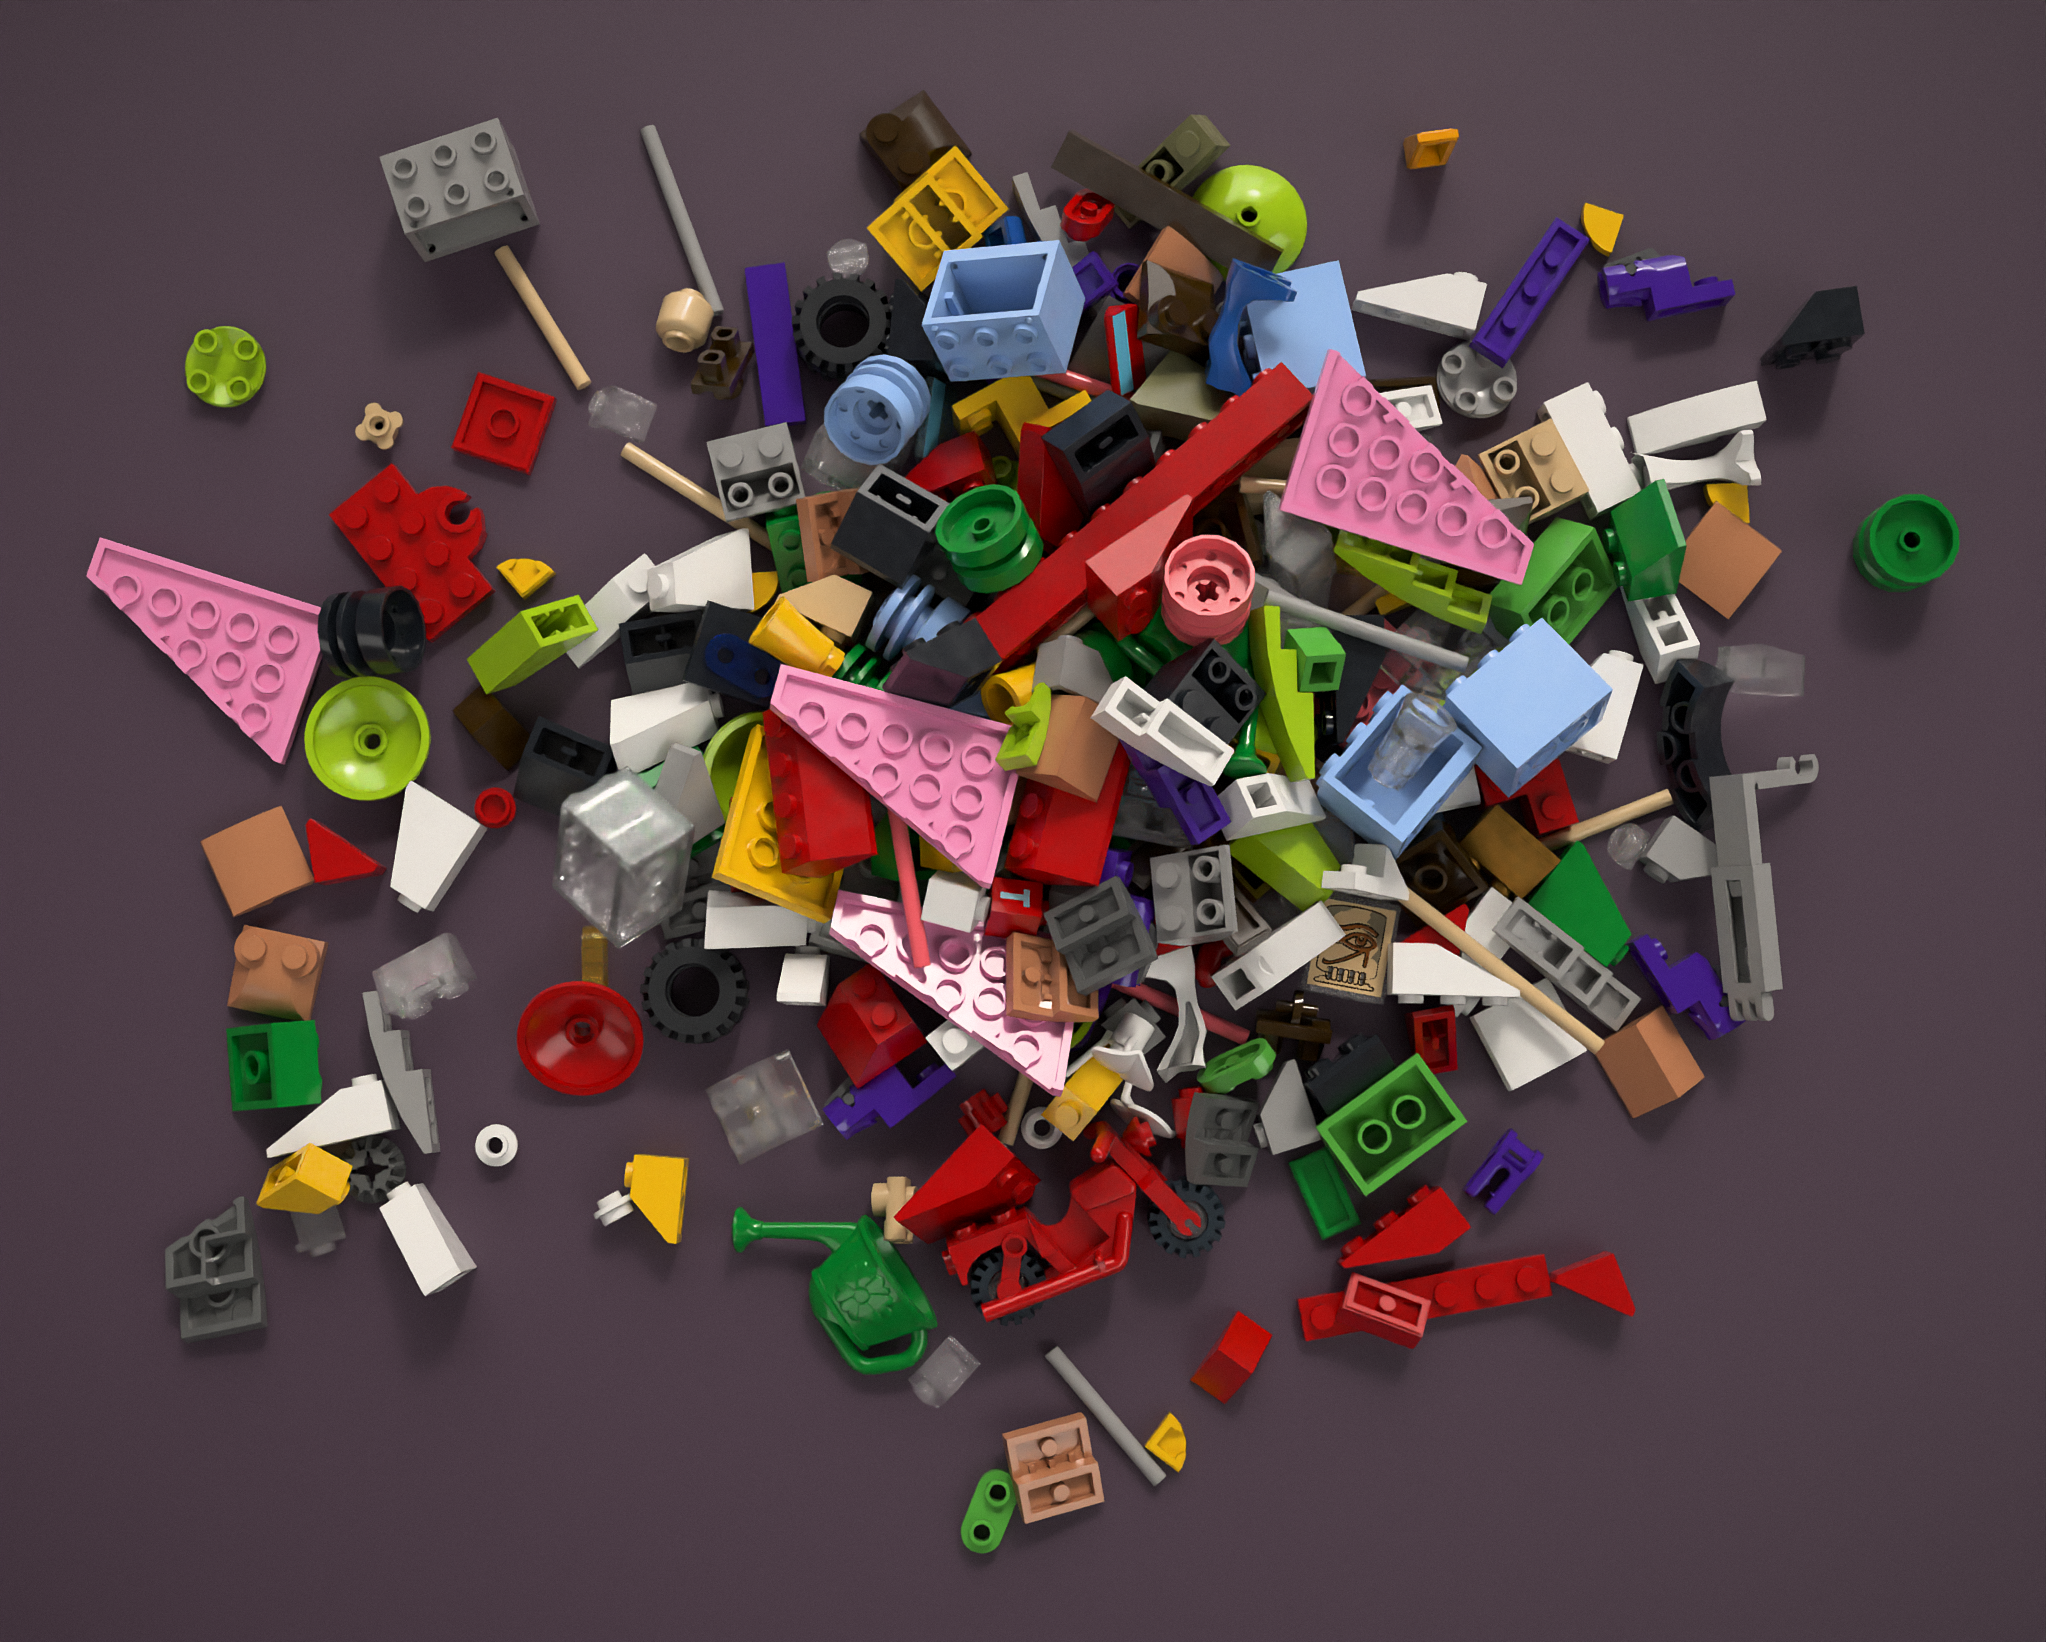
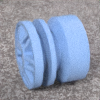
(877, 409)
(908, 618)

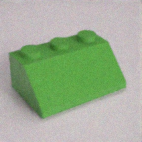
(1562, 583)
(1390, 1125)

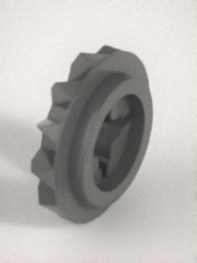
(384, 1153)

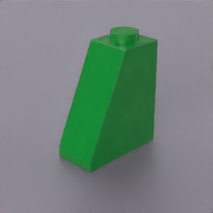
(1582, 906)

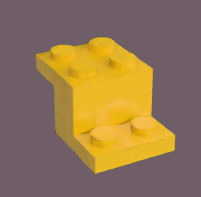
(937, 214)
(1011, 404)

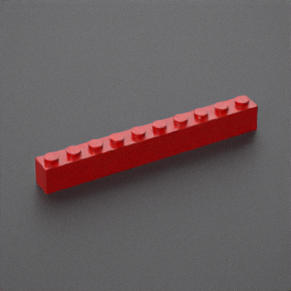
(1201, 467)

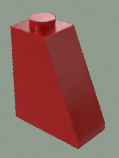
(1044, 489)

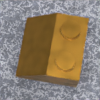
(1507, 853)

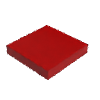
(504, 423)

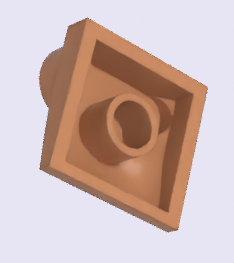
(276, 973)

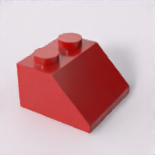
(868, 1026)

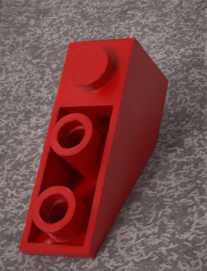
(955, 467)
(1418, 1230)

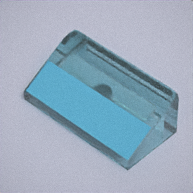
(939, 422)

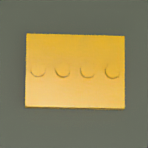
(750, 845)

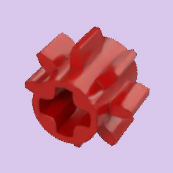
(983, 1110)

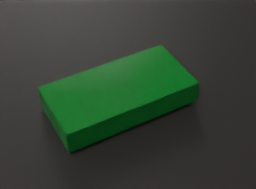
(1324, 1193)

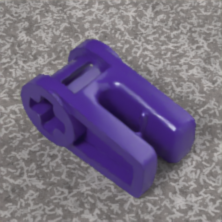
(1516, 1171)

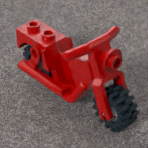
(1091, 1237)

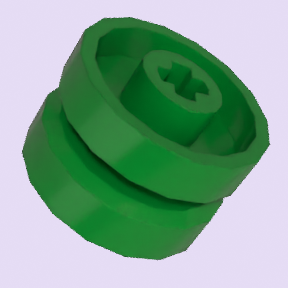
(1909, 519)
(989, 538)

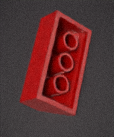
(818, 807)
(1064, 835)

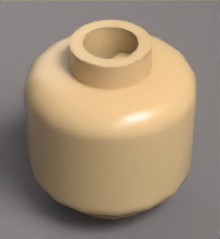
(684, 320)

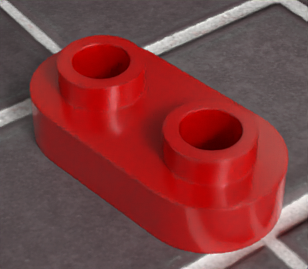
(1086, 215)

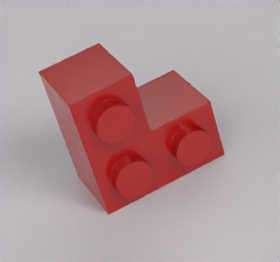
(1543, 799)

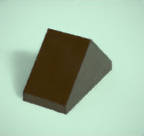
(493, 727)

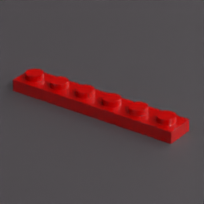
(1448, 1291)

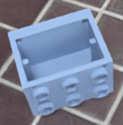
(1004, 311)
(1302, 329)
(1527, 704)
(1384, 813)

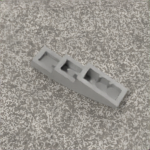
(1045, 225)
(1566, 964)
(408, 1087)

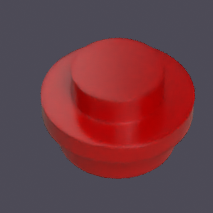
(495, 808)

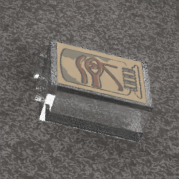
(1357, 962)

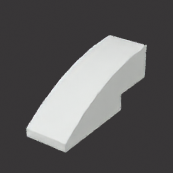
(1697, 419)
(1162, 732)

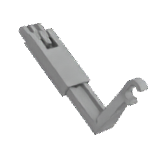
(1745, 888)

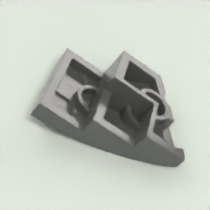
(218, 1276)

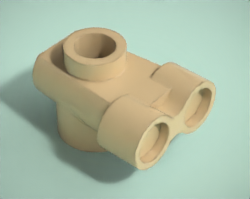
(887, 1201)

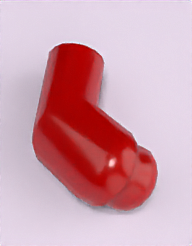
(1209, 961)

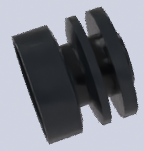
(372, 632)

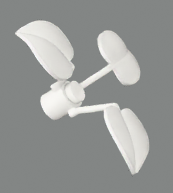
(1128, 1061)

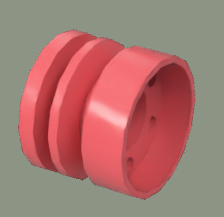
(1207, 590)

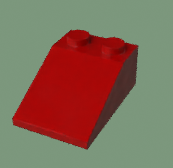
(1128, 575)
(968, 1187)

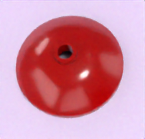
(576, 1057)

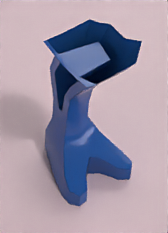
(1243, 285)

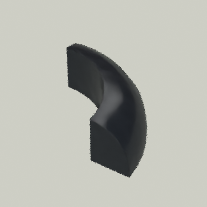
(1692, 737)

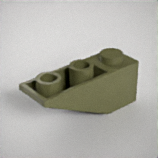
(1182, 157)

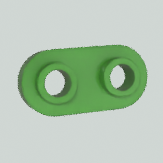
(1237, 1066)
(988, 1511)

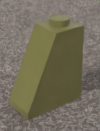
(1177, 397)

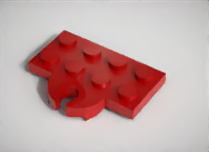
(417, 546)

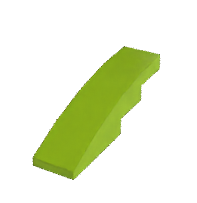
(1416, 580)
(1286, 711)

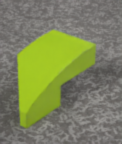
(1028, 733)

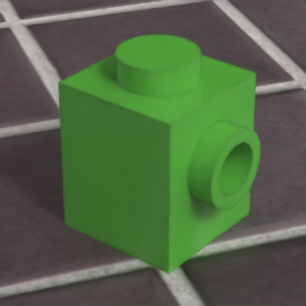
(1318, 658)

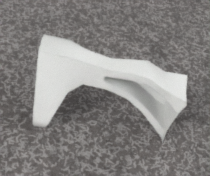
(1731, 464)
(1186, 1049)

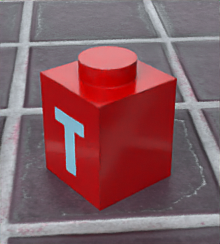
(1015, 907)

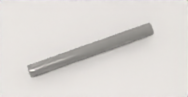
(1105, 1415)

